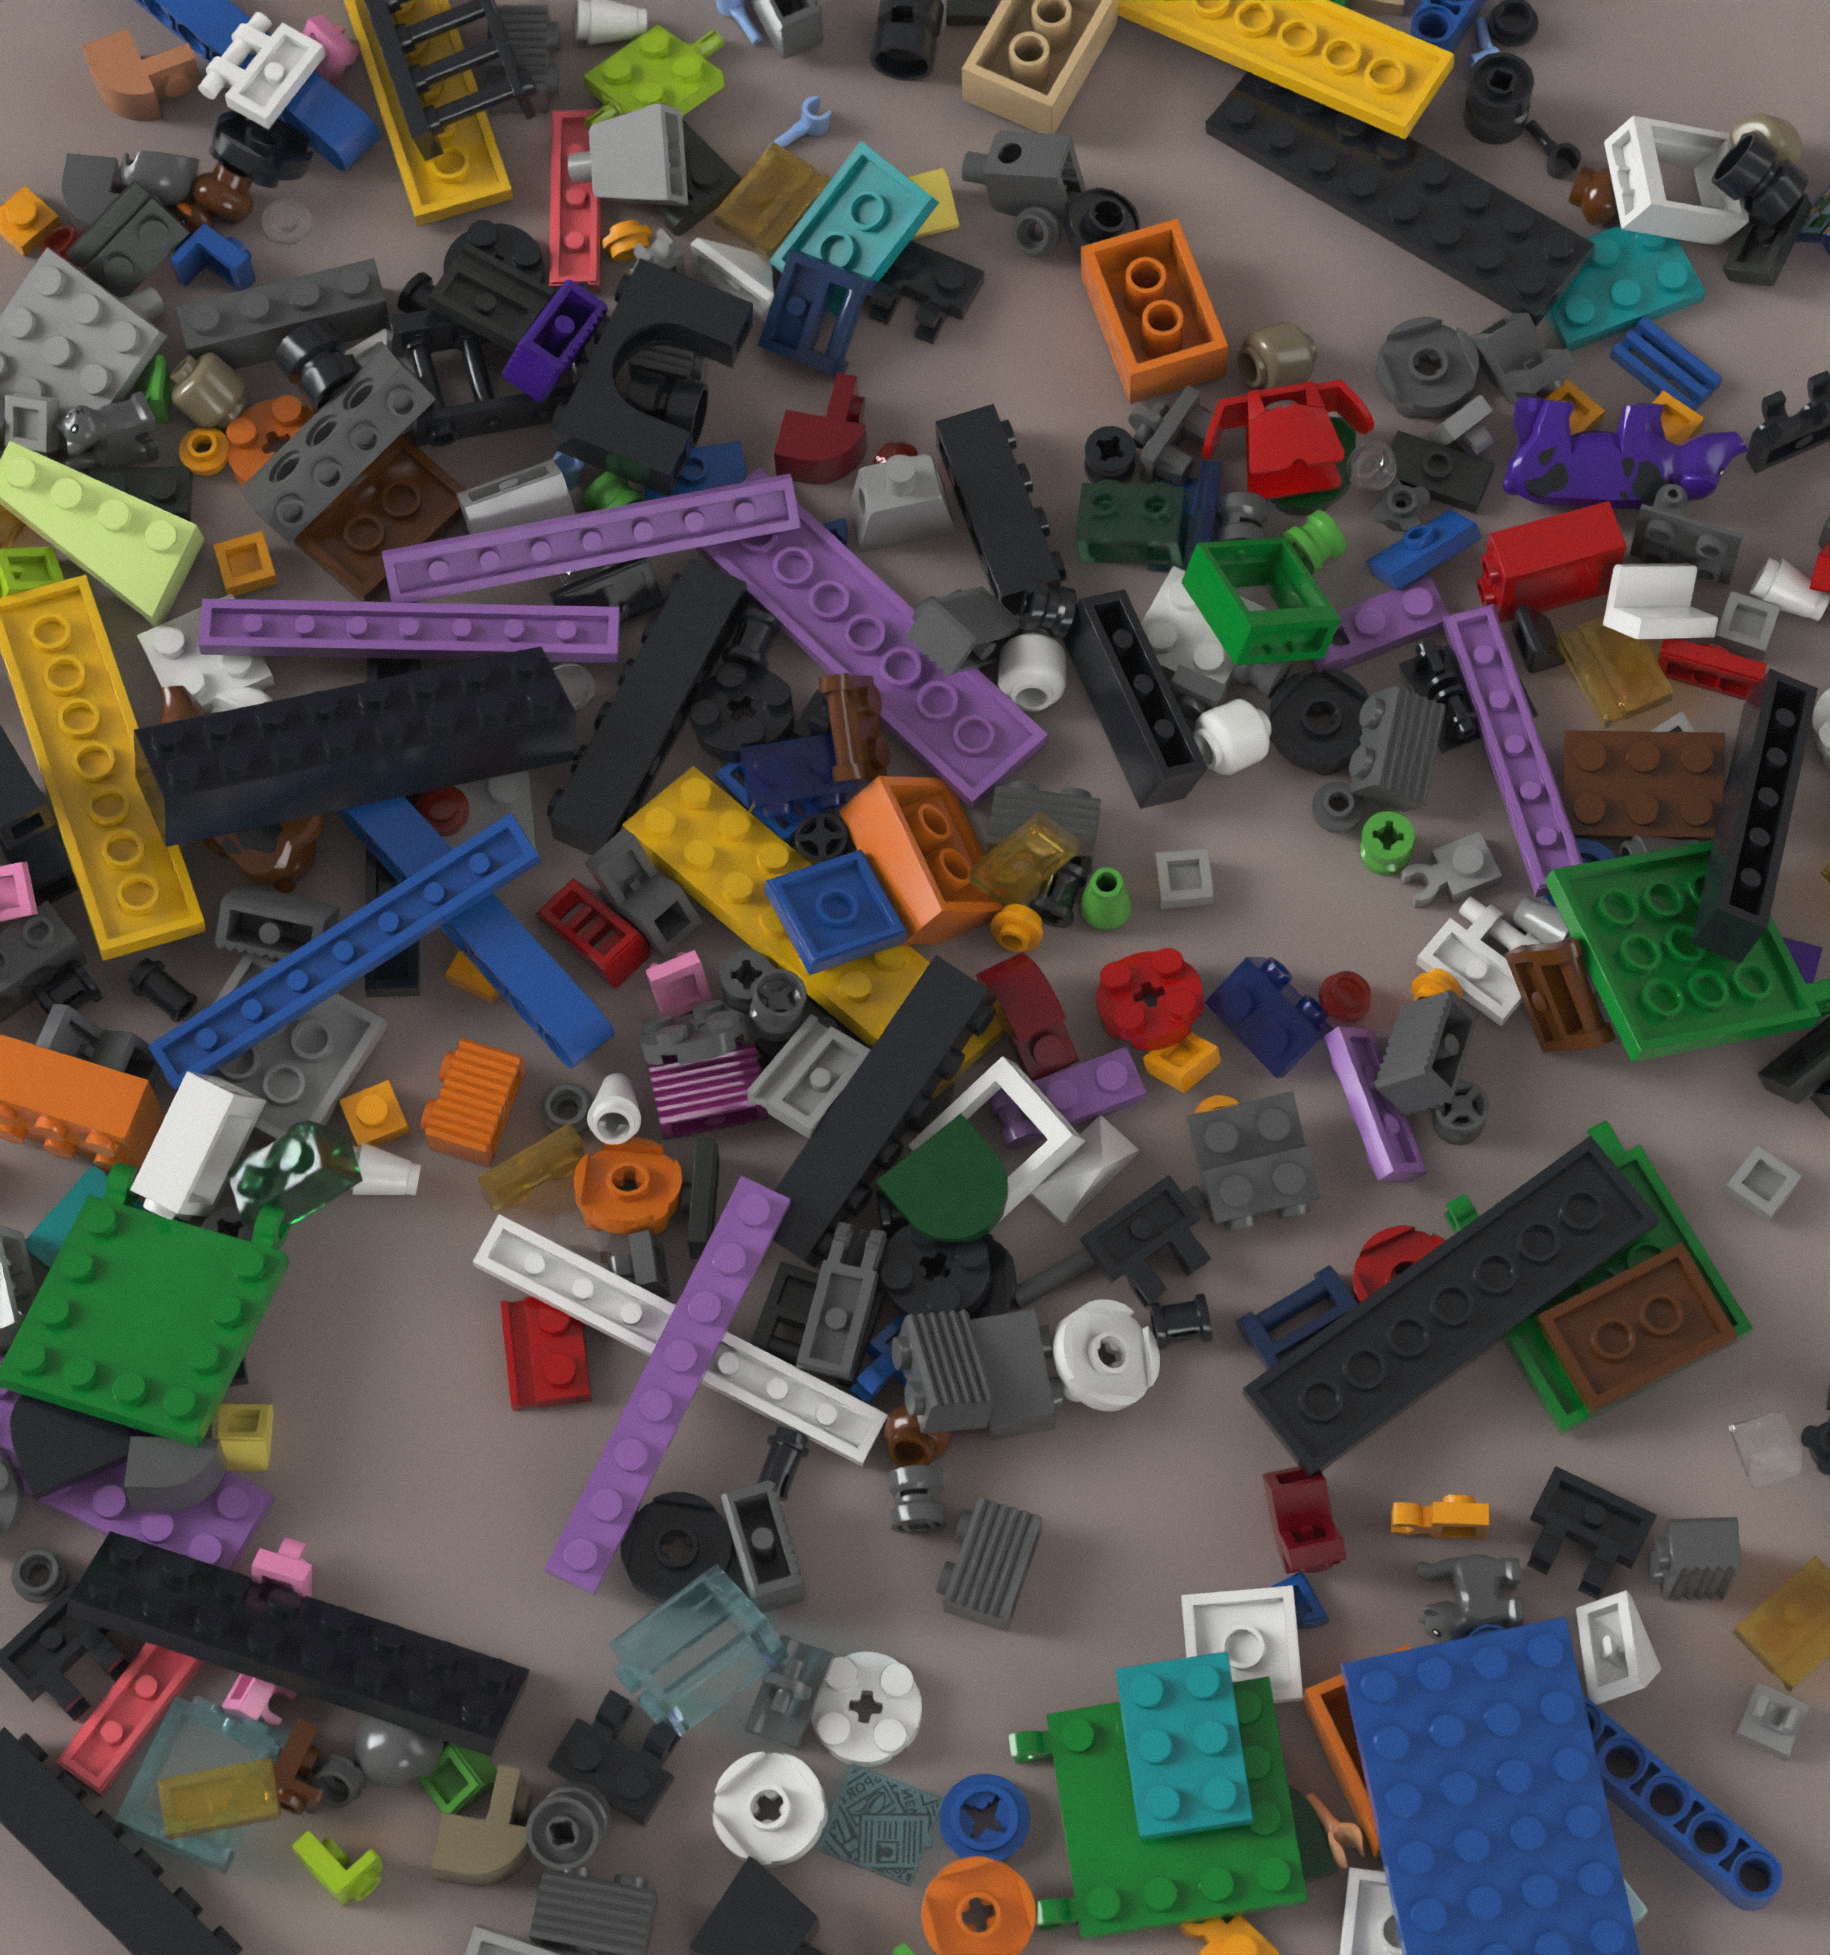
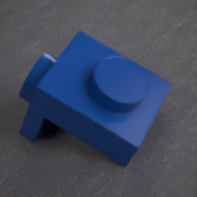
(222, 256)

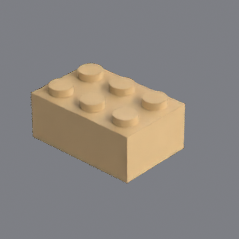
(1036, 58)

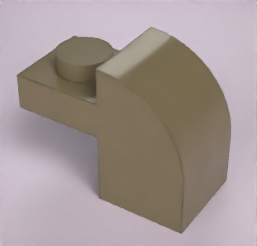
(491, 1849)

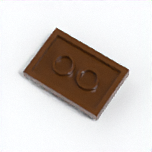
(389, 506)
(1643, 783)
(1636, 1328)

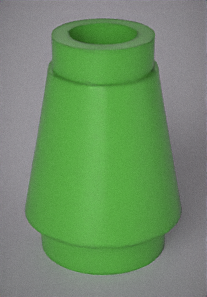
(1106, 900)

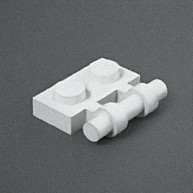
(271, 77)
(1476, 966)

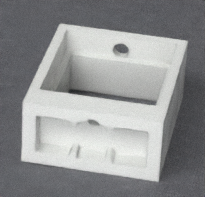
(1639, 189)
(1061, 1135)
(197, 1147)

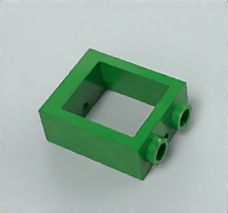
(1293, 632)

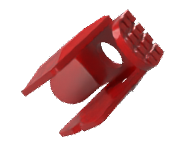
(1292, 446)

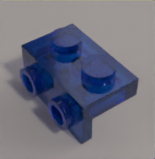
(1269, 1013)

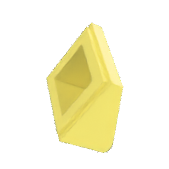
(944, 215)
(245, 1435)

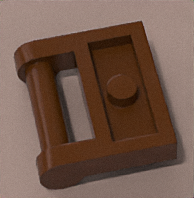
(855, 727)
(1559, 996)

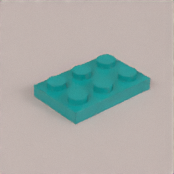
(860, 219)
(1623, 283)
(1184, 1746)

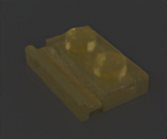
(770, 199)
(1614, 671)
(1792, 1626)

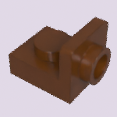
(298, 1759)

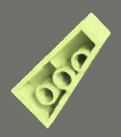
(110, 534)

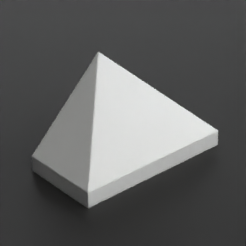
(736, 272)
(1085, 1171)
(1615, 1648)

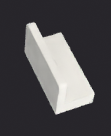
(1656, 602)

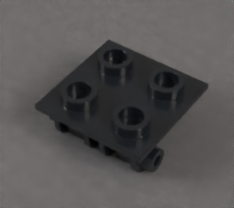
(1436, 677)

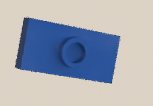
(708, 469)
(1424, 549)

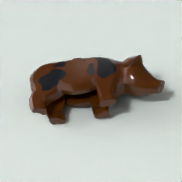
(267, 854)

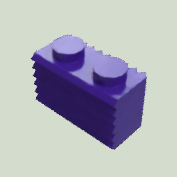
(554, 341)

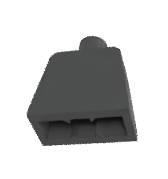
(1027, 172)

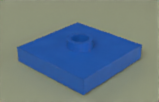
(835, 912)

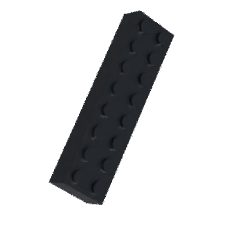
(353, 745)

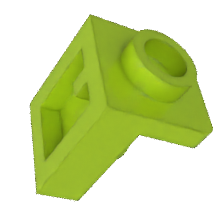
(27, 569)
(327, 1864)

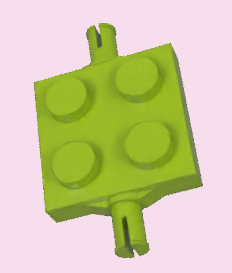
(655, 71)

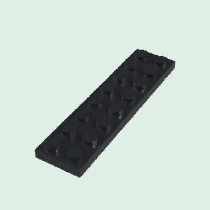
(1406, 195)
(1450, 1307)
(299, 1643)

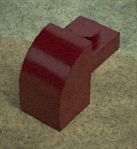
(822, 447)
(1030, 1015)
(1303, 1521)

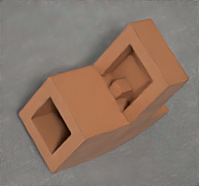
(136, 85)

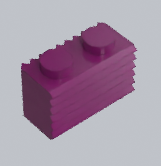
(706, 1092)

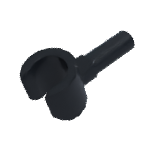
(1554, 150)

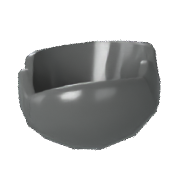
(161, 174)
(394, 1753)

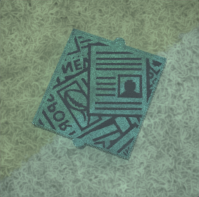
(881, 1824)

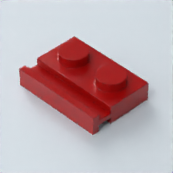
(544, 1355)

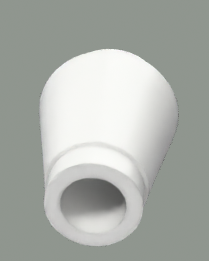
(608, 21)
(1789, 588)
(615, 1110)
(385, 1173)

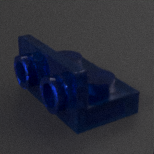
(793, 774)

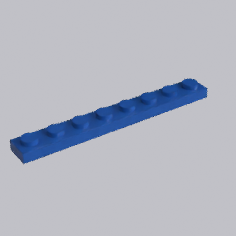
(346, 951)

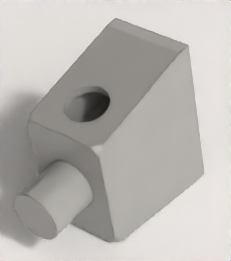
(636, 158)
(900, 503)

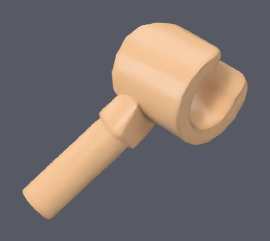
(1339, 1834)

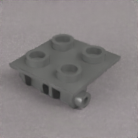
(1670, 537)

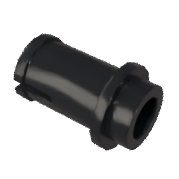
(158, 986)
(783, 1459)

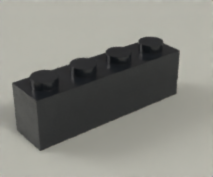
(997, 504)
(1133, 700)

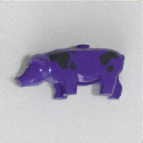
(1606, 465)

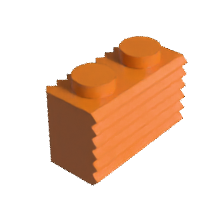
(473, 1101)

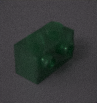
(1132, 523)
(296, 1172)

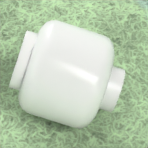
(1032, 671)
(1232, 736)

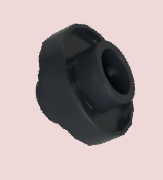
(1099, 216)

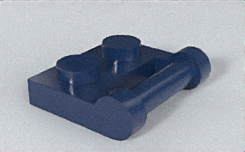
(801, 309)
(1256, 1327)

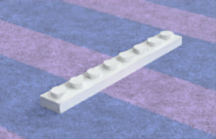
(638, 1320)

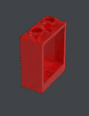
(1551, 561)

